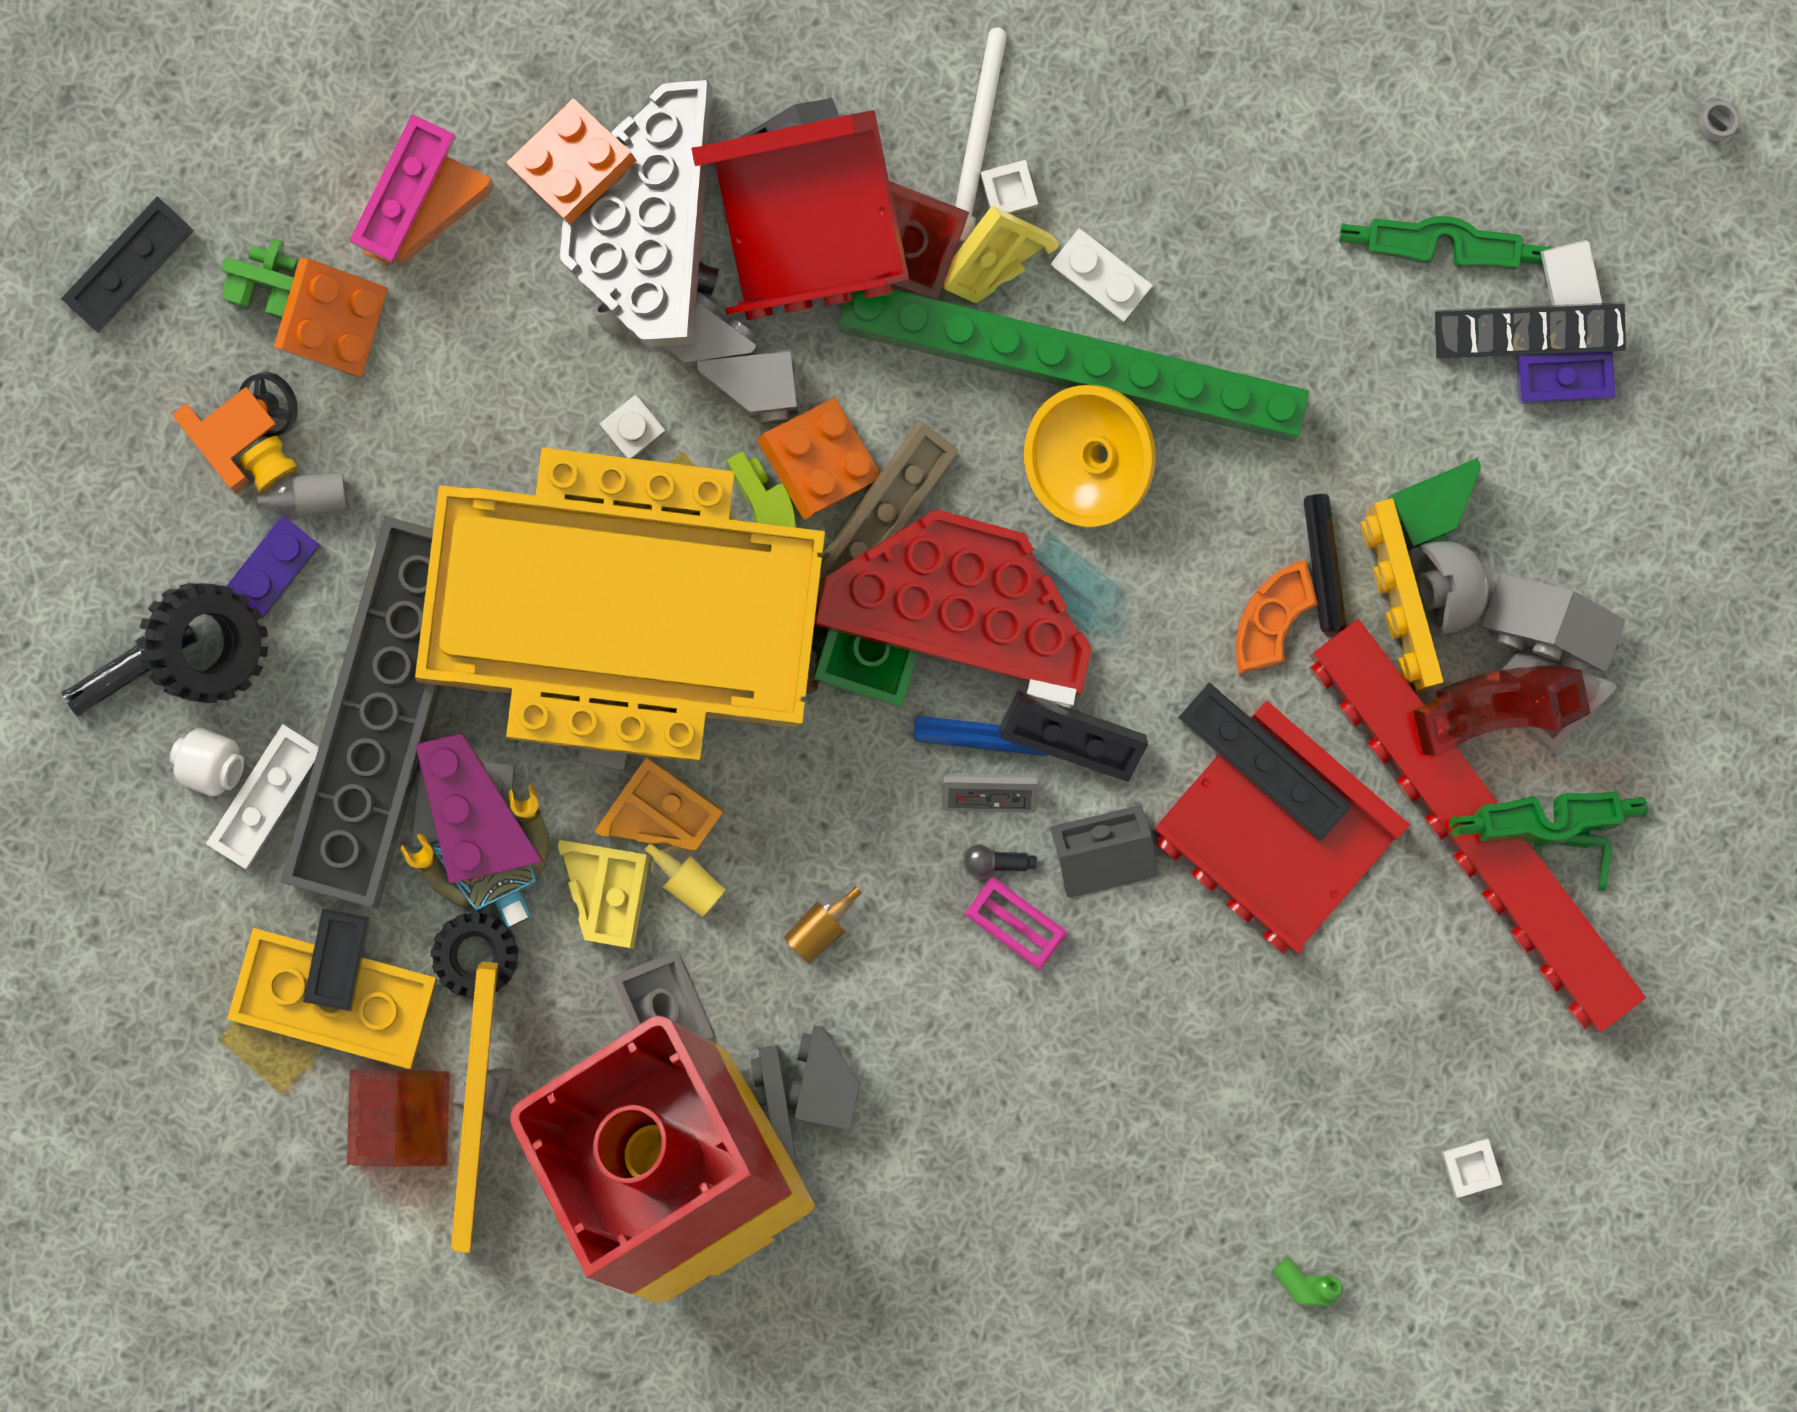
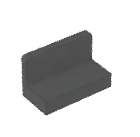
(1105, 851)

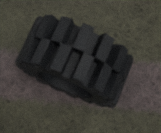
(454, 933)

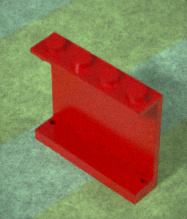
(808, 214)
(1263, 855)

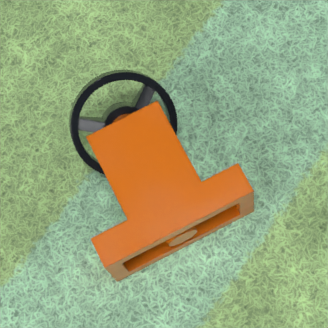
(239, 425)

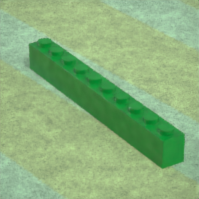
(1077, 360)

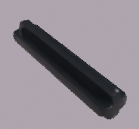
(1324, 563)

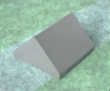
(659, 989)

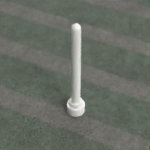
(980, 127)

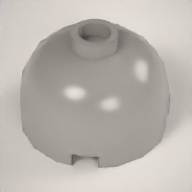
(1450, 585)

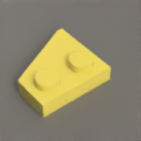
(994, 254)

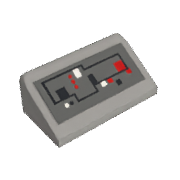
(989, 792)

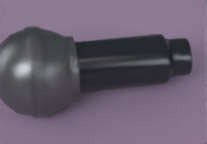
(982, 860)

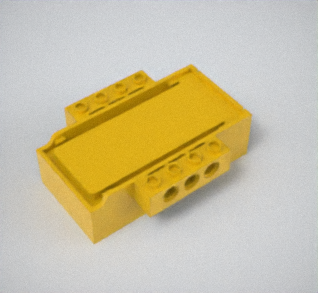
(620, 605)

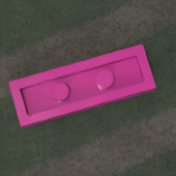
(402, 188)

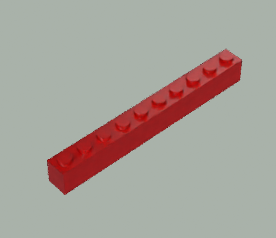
(1508, 869)

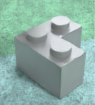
(1553, 622)

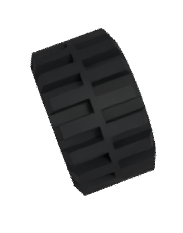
(239, 652)

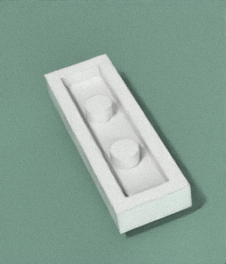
(264, 797)

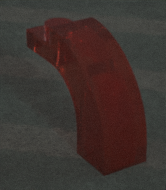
(1501, 700)

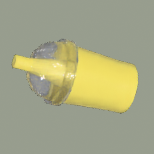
(684, 878)

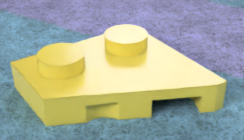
(607, 890)

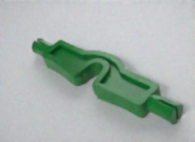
(1419, 240)
(1528, 821)

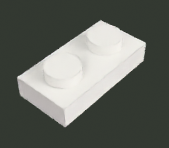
(1101, 275)

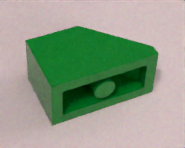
(1435, 505)

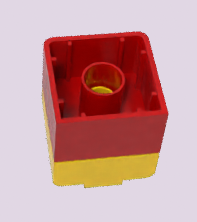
(659, 1161)

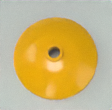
(1065, 459)

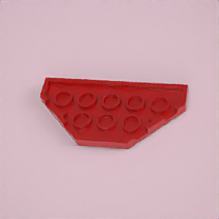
(960, 597)

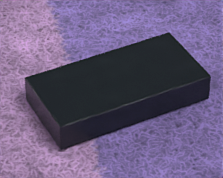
(336, 959)

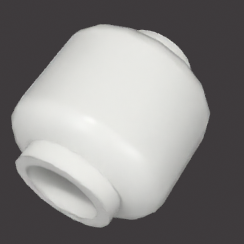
(207, 762)

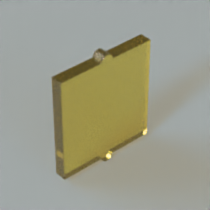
(270, 1054)

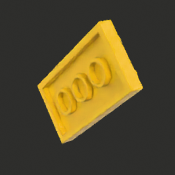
(1396, 578)
(385, 1013)

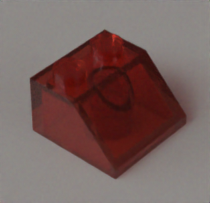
(928, 238)
(398, 1117)

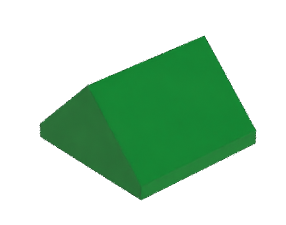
(865, 667)

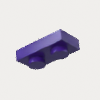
(1565, 377)
(274, 565)

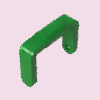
(1584, 839)

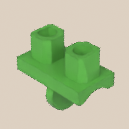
(244, 278)

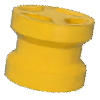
(267, 463)

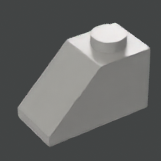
(755, 383)

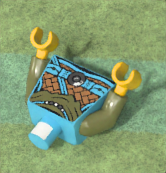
(496, 888)

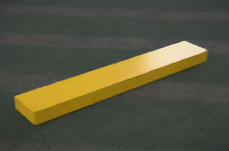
(474, 1106)

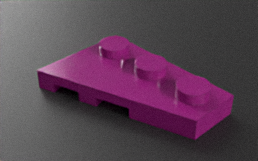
(470, 815)

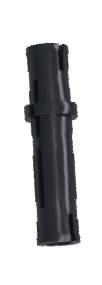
(112, 677)

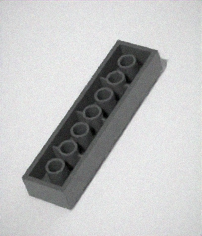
(370, 733)

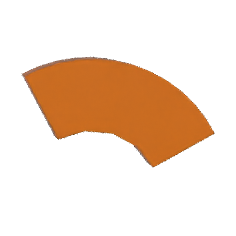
(1270, 614)

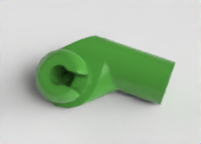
(1308, 1290)

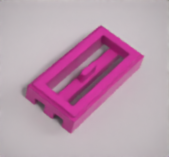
(1047, 946)

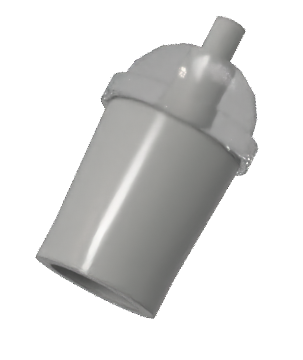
(306, 495)

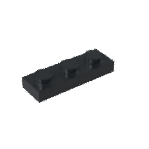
(127, 264)
(1073, 736)

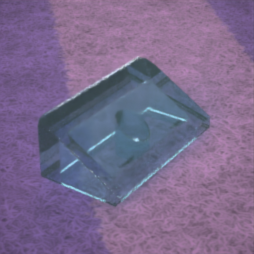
(1080, 584)

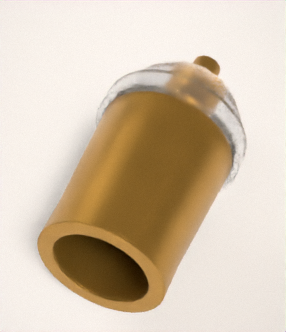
(823, 923)

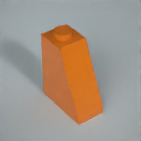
(450, 198)

